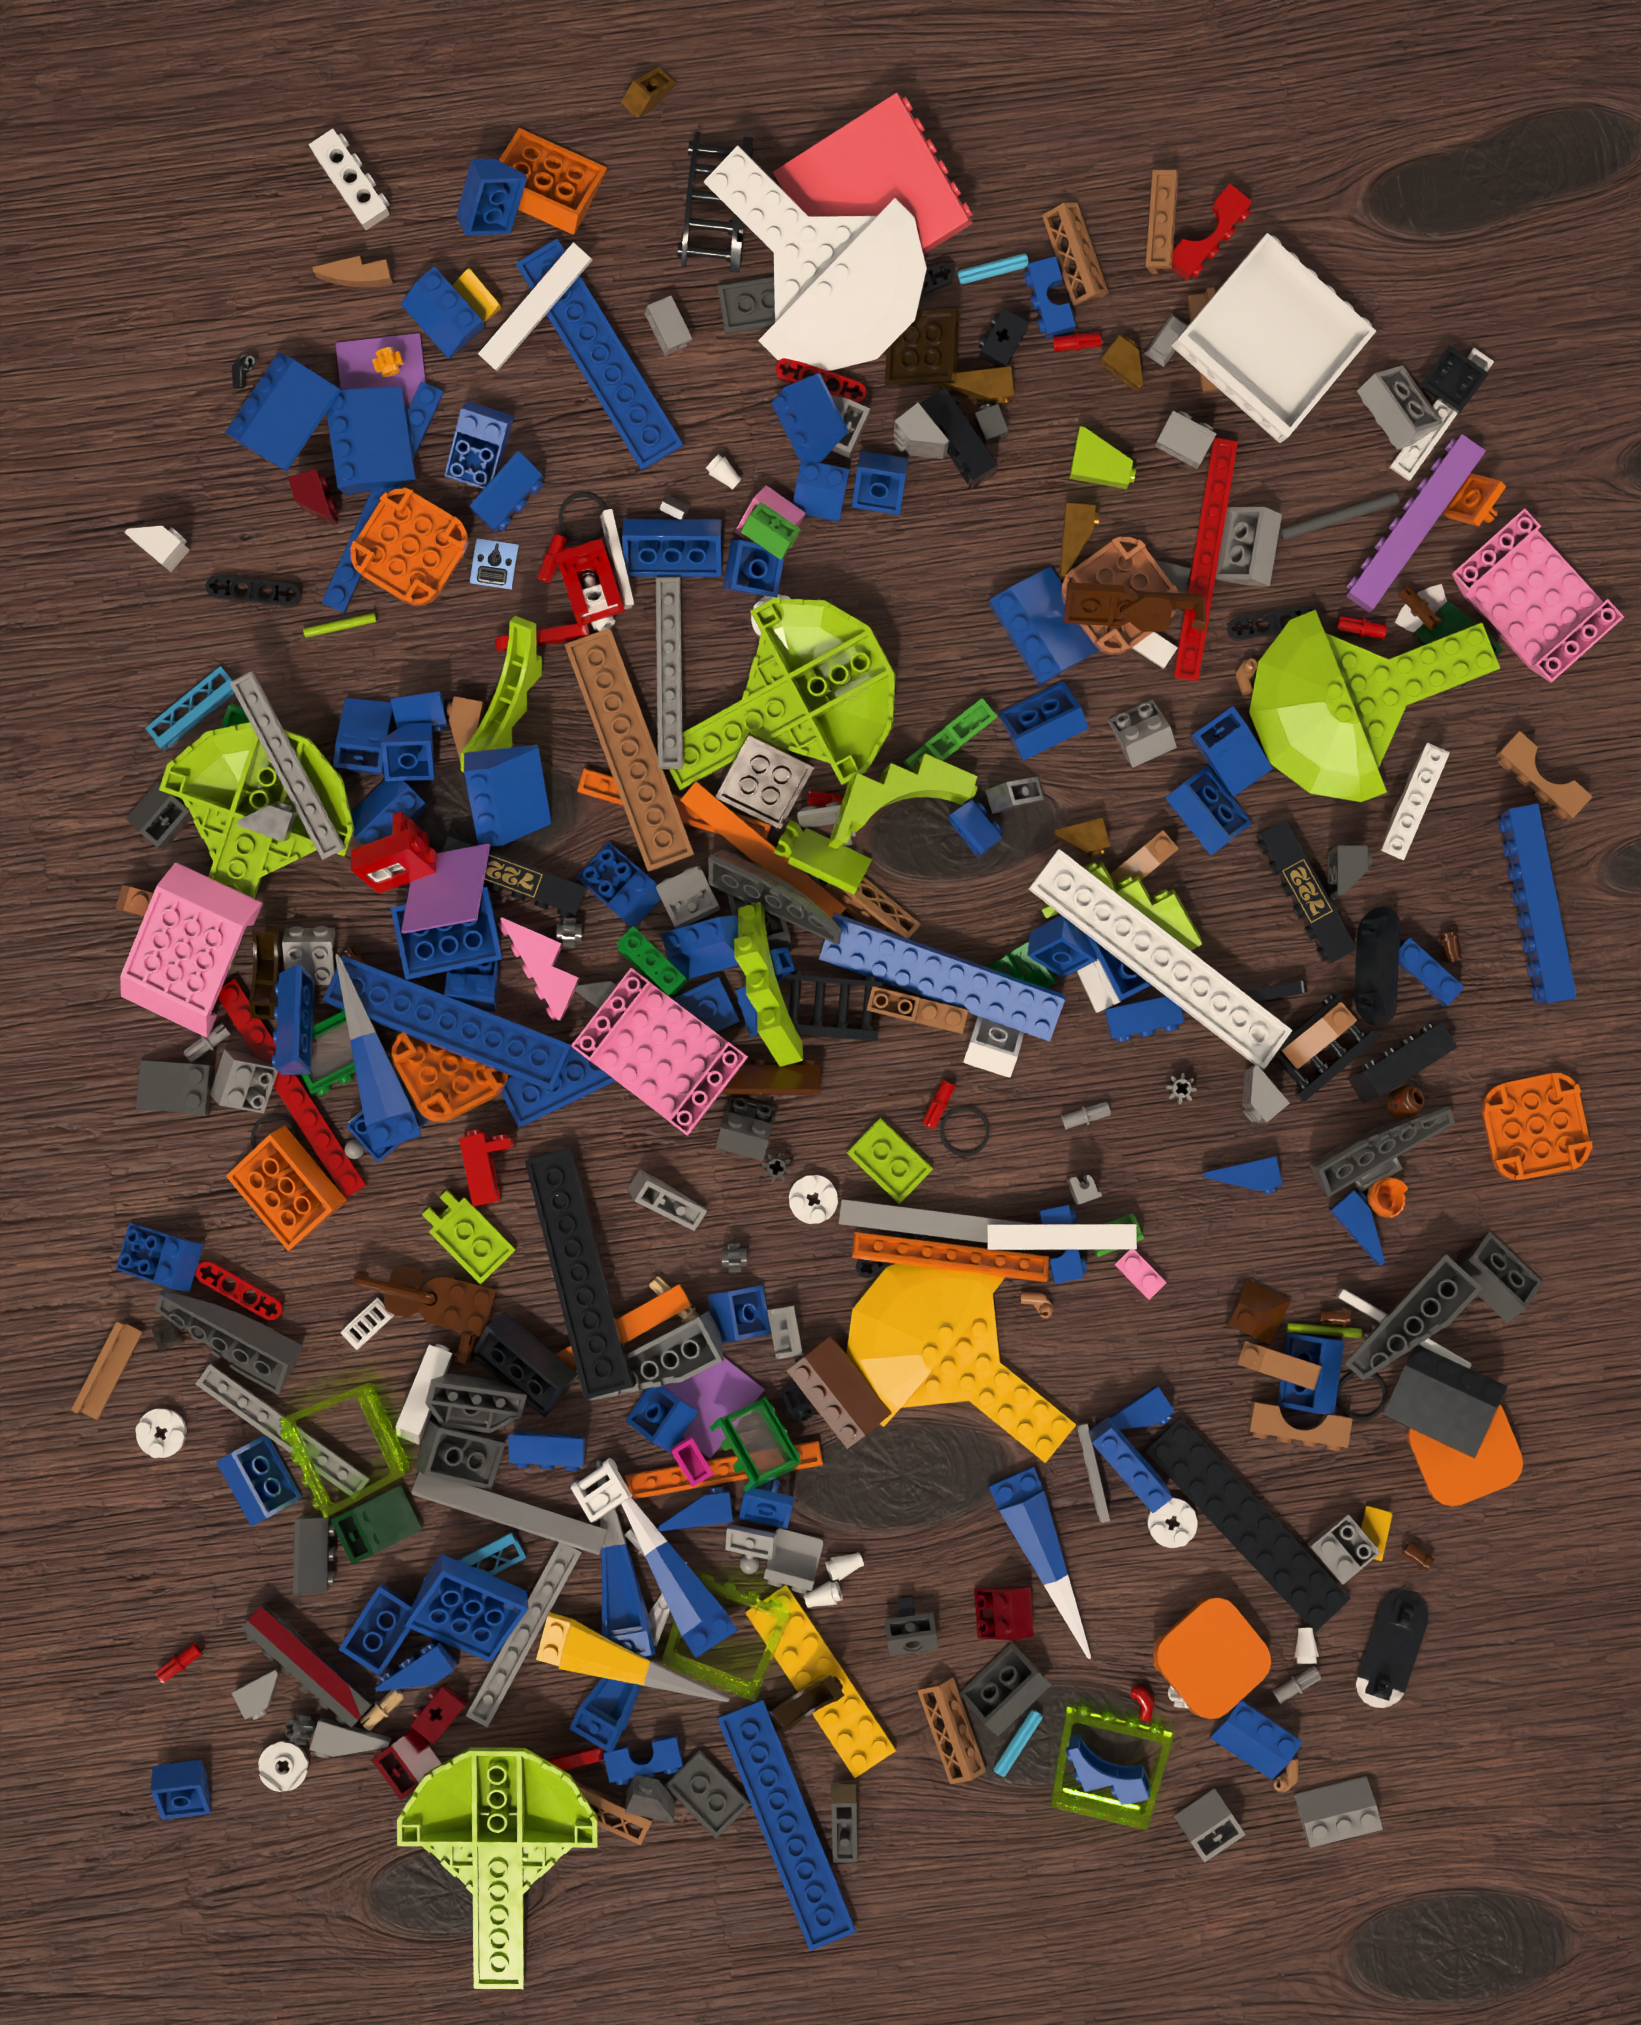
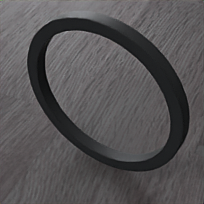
(561, 513)
(273, 1116)
(942, 1131)
(1366, 1417)

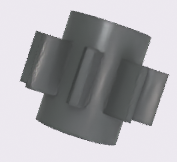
(569, 932)
(773, 1161)
(734, 1257)
(300, 1728)

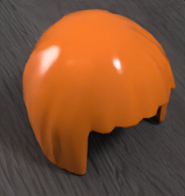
(1387, 1196)

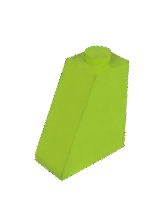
(1100, 462)

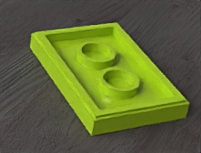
(889, 1161)

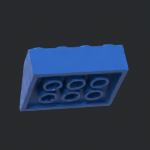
(282, 411)
(370, 439)
(1034, 624)
(506, 793)
(449, 946)
(467, 1608)

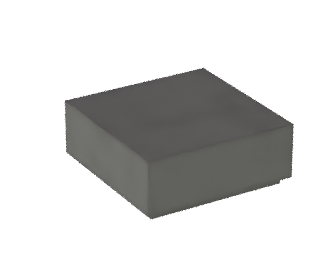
(674, 507)

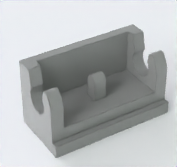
(668, 325)
(1085, 1192)
(785, 1332)

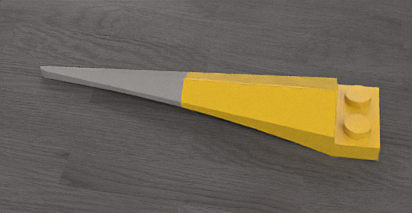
(587, 1652)

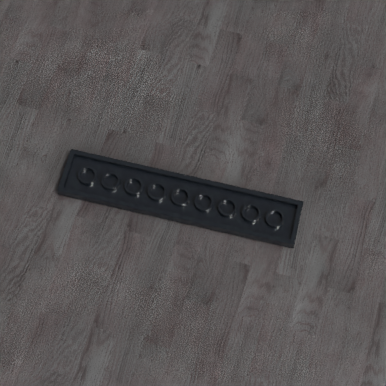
(578, 1273)
(1247, 1524)

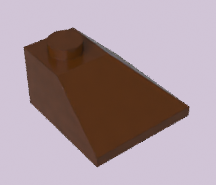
(1258, 1312)

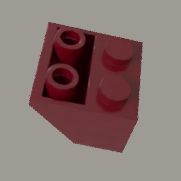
(312, 496)
(1004, 1612)
(406, 1762)

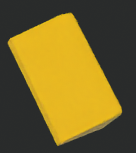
(476, 295)
(1376, 1527)

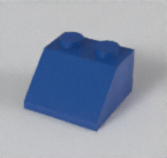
(880, 482)
(821, 490)
(752, 570)
(421, 709)
(409, 753)
(975, 827)
(1060, 947)
(740, 1313)
(661, 1417)
(180, 1789)

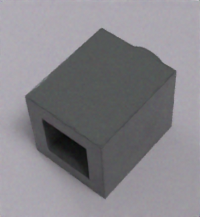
(990, 423)

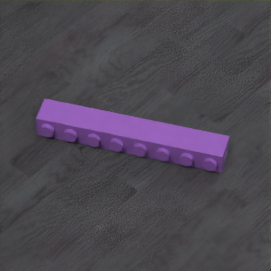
(1415, 523)

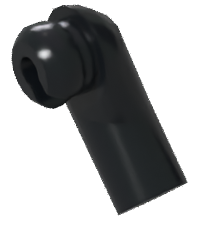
(240, 369)

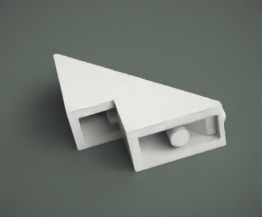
(1414, 800)

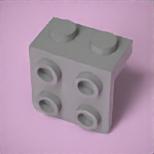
(815, 817)
(687, 897)
(312, 950)
(794, 1561)

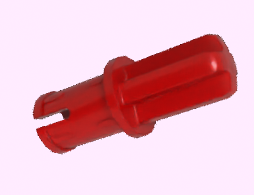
(1077, 341)
(550, 563)
(1361, 627)
(822, 799)
(938, 1104)
(178, 1662)

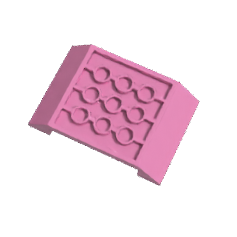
(1534, 598)
(186, 947)
(659, 1051)

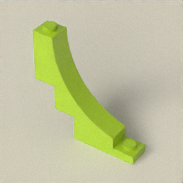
(929, 779)

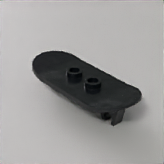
(1377, 966)
(1392, 1649)

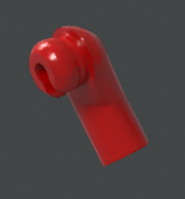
(1145, 1700)

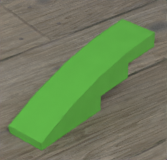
(955, 734)

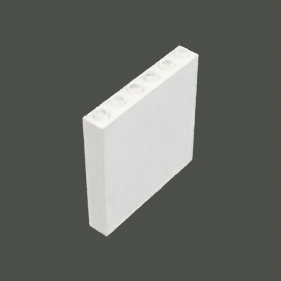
(1274, 338)

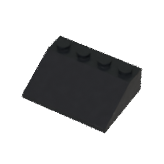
(1445, 1401)

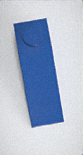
(1253, 1175)
(1358, 1221)
(1144, 1411)
(706, 1510)

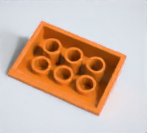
(557, 181)
(286, 1187)

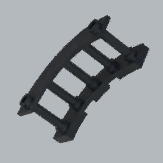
(731, 254)

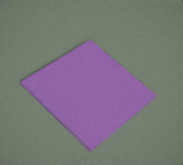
(358, 371)
(450, 893)
(715, 1395)

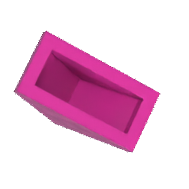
(691, 1461)

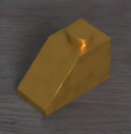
(647, 92)
(1124, 362)
(1085, 837)

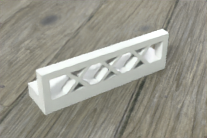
(1097, 986)

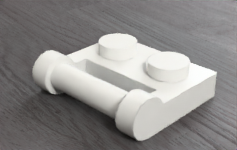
(606, 1496)

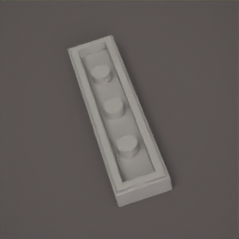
(1093, 1473)

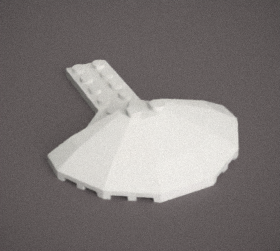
(838, 280)

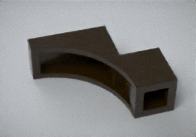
(266, 970)
(806, 1701)

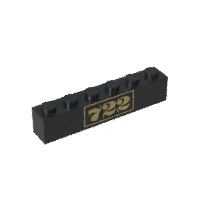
(528, 882)
(1306, 892)

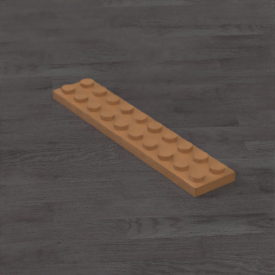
(629, 750)

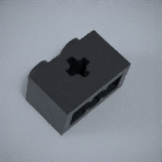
(1014, 329)

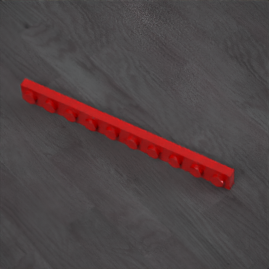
(1206, 554)
(293, 1093)

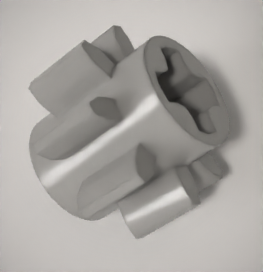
(1188, 1089)

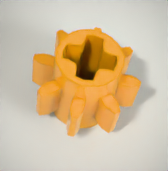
(387, 361)

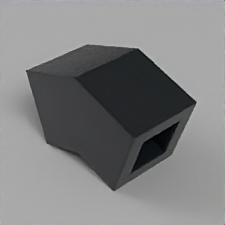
(906, 1606)

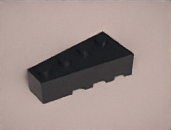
(964, 444)
(1402, 1063)

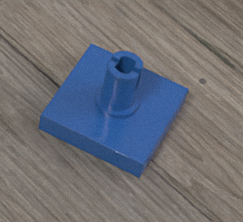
(767, 1506)

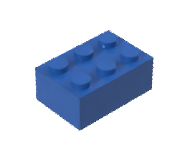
(379, 1630)

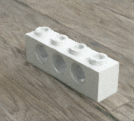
(324, 150)

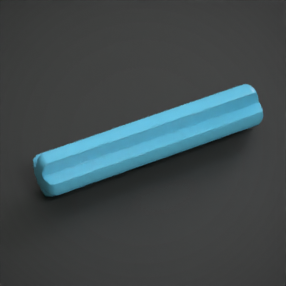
(993, 268)
(1018, 1743)

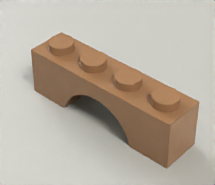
(1519, 756)
(1330, 1430)

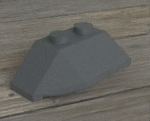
(474, 1402)

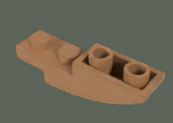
(917, 1010)

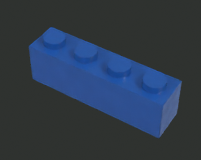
(1130, 1465)

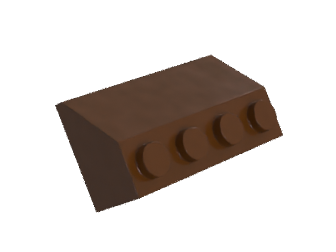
(775, 1080)
(839, 1392)

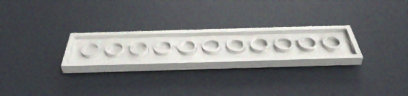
(1160, 959)

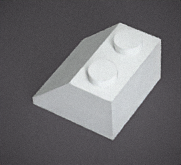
(162, 544)
(993, 1047)

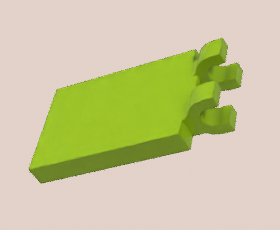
(811, 854)
(469, 1237)

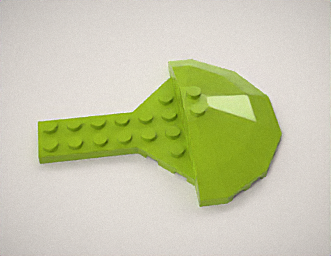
(811, 690)
(1334, 707)
(231, 777)
(498, 1827)

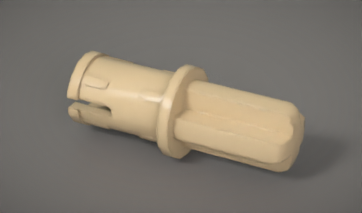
(382, 1709)

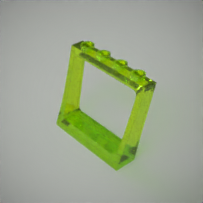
(382, 1432)
(715, 1677)
(1099, 1806)

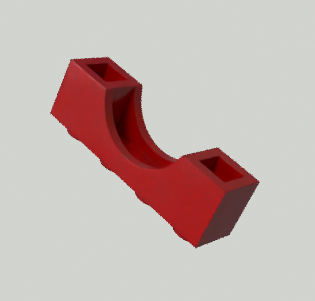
(1228, 210)

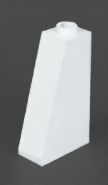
(415, 1412)

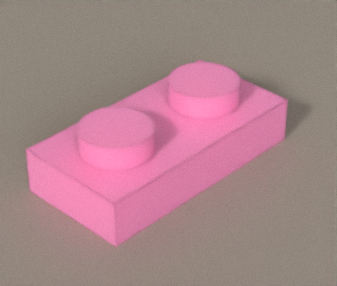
(1140, 1273)

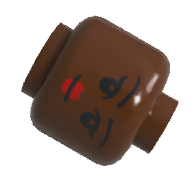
(1405, 1102)

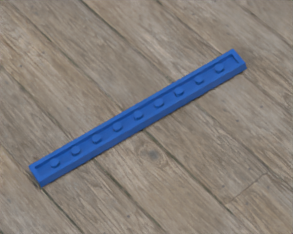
(419, 419)

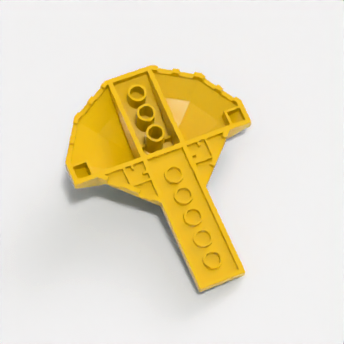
(934, 1341)

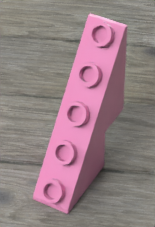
(539, 958)

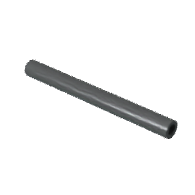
(1339, 516)

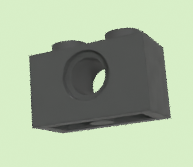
(911, 1634)

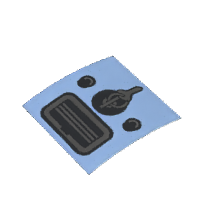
(494, 563)

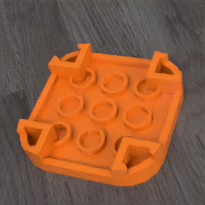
(409, 547)
(442, 1081)
(1536, 1126)
(1458, 1478)
(1212, 1657)

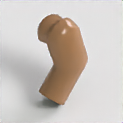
(1244, 675)
(1039, 1301)
(1288, 1778)

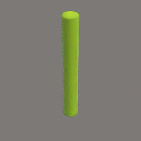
(339, 625)
(1324, 1330)

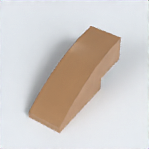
(354, 273)

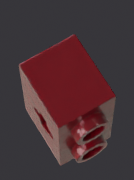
(448, 1702)

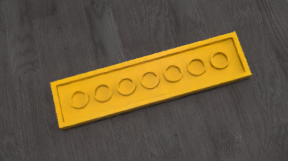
(805, 1657)

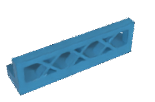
(196, 713)
(491, 1548)

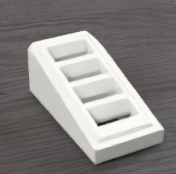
(346, 1332)

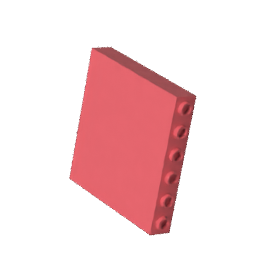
(873, 163)

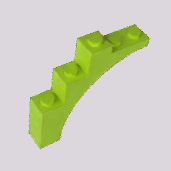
(509, 703)
(1164, 910)
(762, 988)

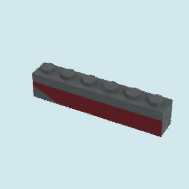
(307, 1665)

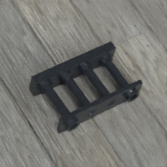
(841, 1028)
(1324, 1070)

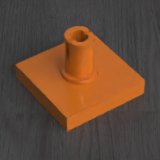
(1475, 500)

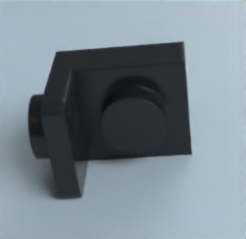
(797, 1403)

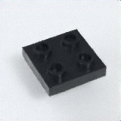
(1454, 379)

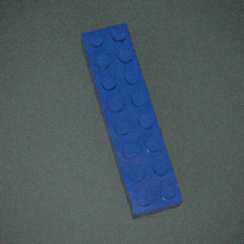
(1537, 905)

